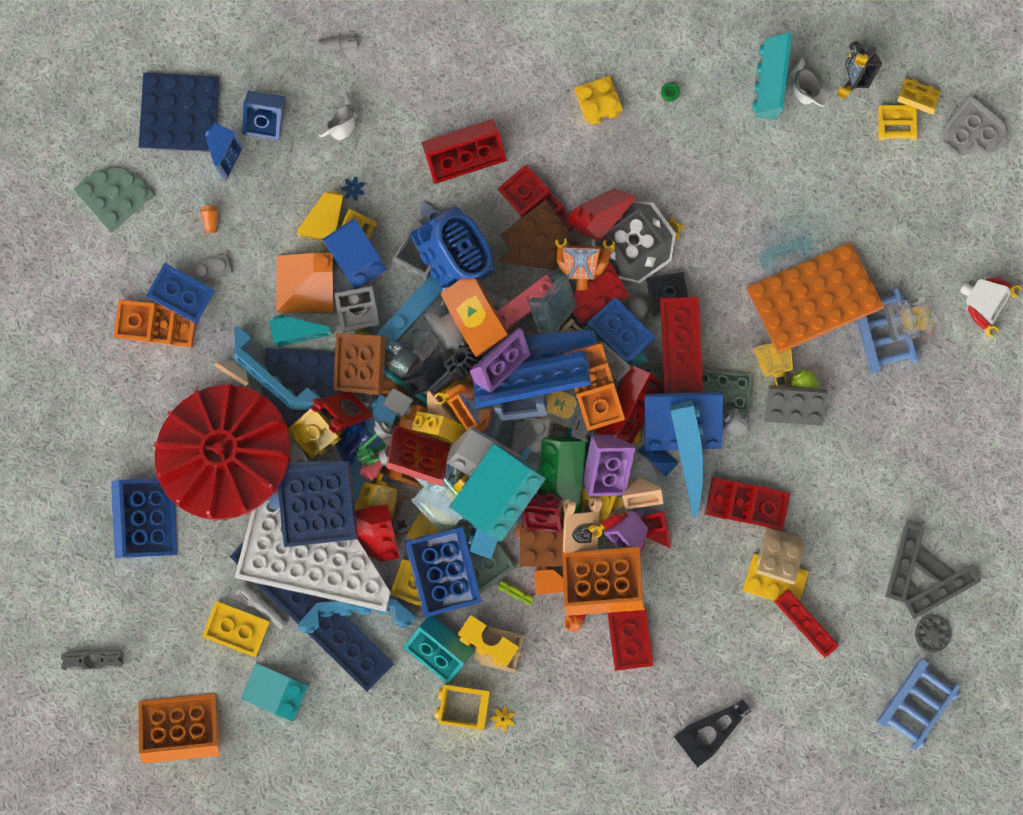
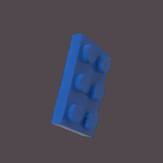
(180, 293)
(621, 330)

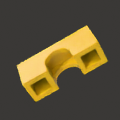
(472, 633)

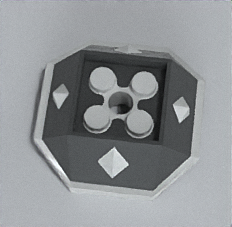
(655, 243)

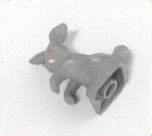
(446, 327)

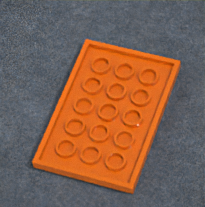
(814, 297)

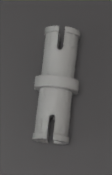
(337, 43)

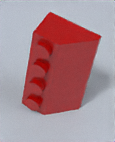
(464, 151)
(632, 400)

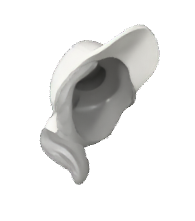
(806, 86)
(343, 120)

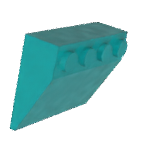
(772, 76)
(497, 492)

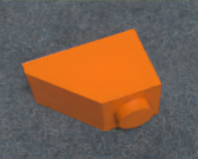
(547, 581)

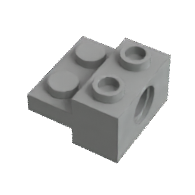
(354, 301)

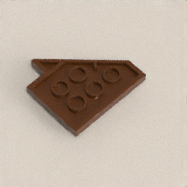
(534, 239)

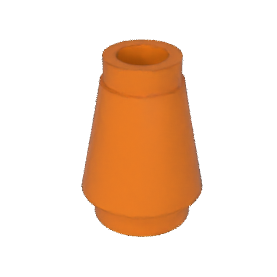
(210, 218)

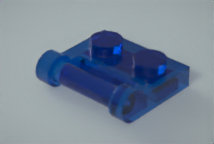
(349, 441)

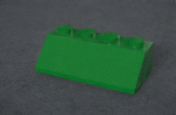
(563, 468)

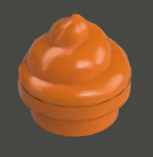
(573, 623)

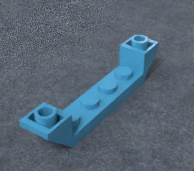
(242, 341)
(310, 622)

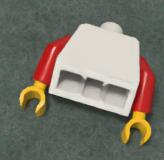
(987, 300)

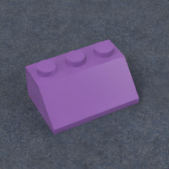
(501, 361)
(608, 466)

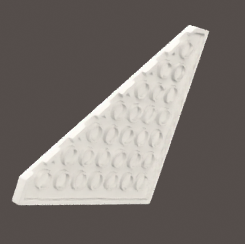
(323, 570)

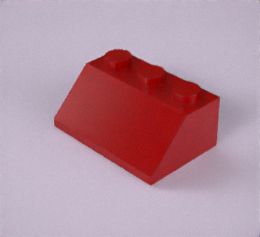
(377, 533)

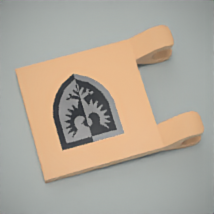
(576, 526)

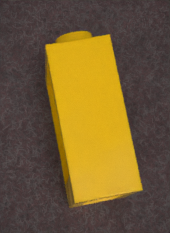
(438, 427)
(440, 711)

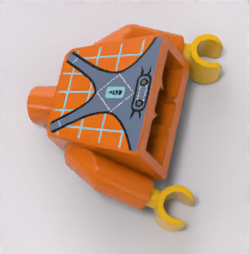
(583, 261)
(463, 404)

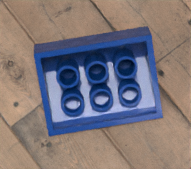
(658, 422)
(142, 519)
(443, 571)

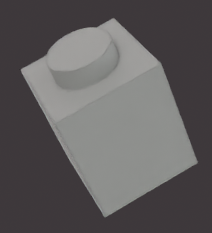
(398, 402)

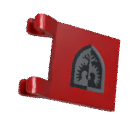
(344, 408)

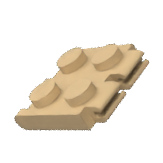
(492, 637)

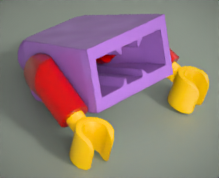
(623, 529)

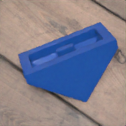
(660, 459)

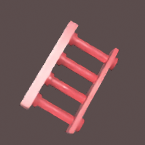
(519, 307)

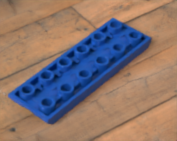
(551, 345)
(538, 378)

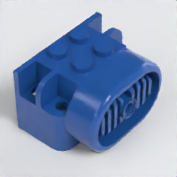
(454, 248)

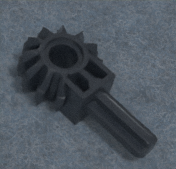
(457, 367)

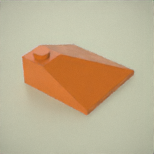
(305, 283)

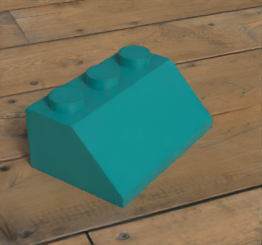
(438, 649)

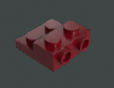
(544, 513)

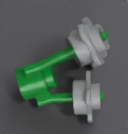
(367, 454)

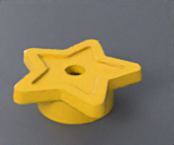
(677, 227)

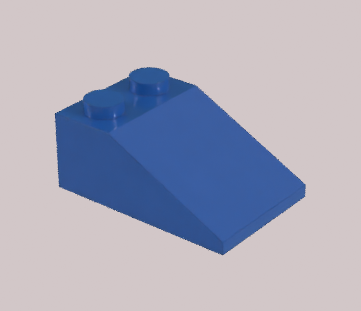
(354, 254)

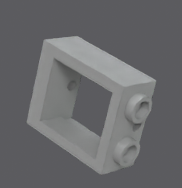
(401, 265)

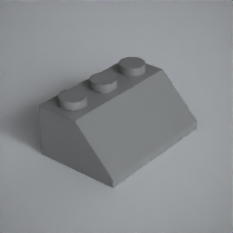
(470, 449)

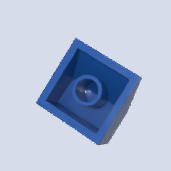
(263, 115)

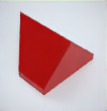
(657, 528)

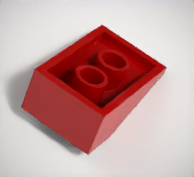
(600, 213)

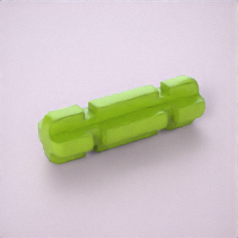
(515, 592)

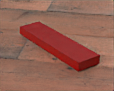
(806, 623)

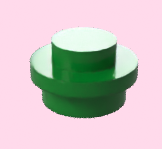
(670, 92)

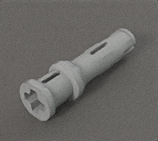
(254, 599)

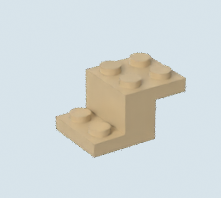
(780, 556)

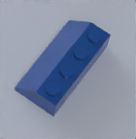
(224, 148)

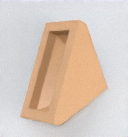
(235, 371)
(441, 410)
(642, 494)

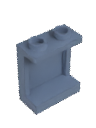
(522, 408)

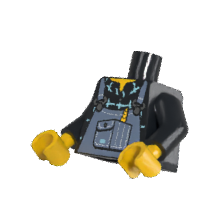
(861, 67)

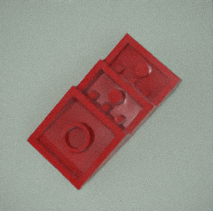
(526, 191)
(747, 503)

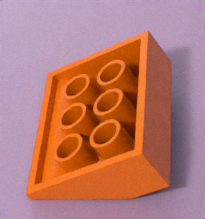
(602, 581)
(178, 728)

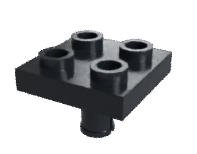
(665, 287)

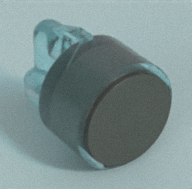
(403, 360)

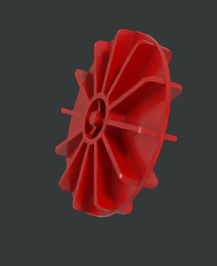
(222, 452)

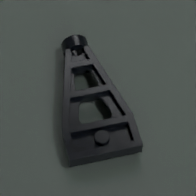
(694, 746)

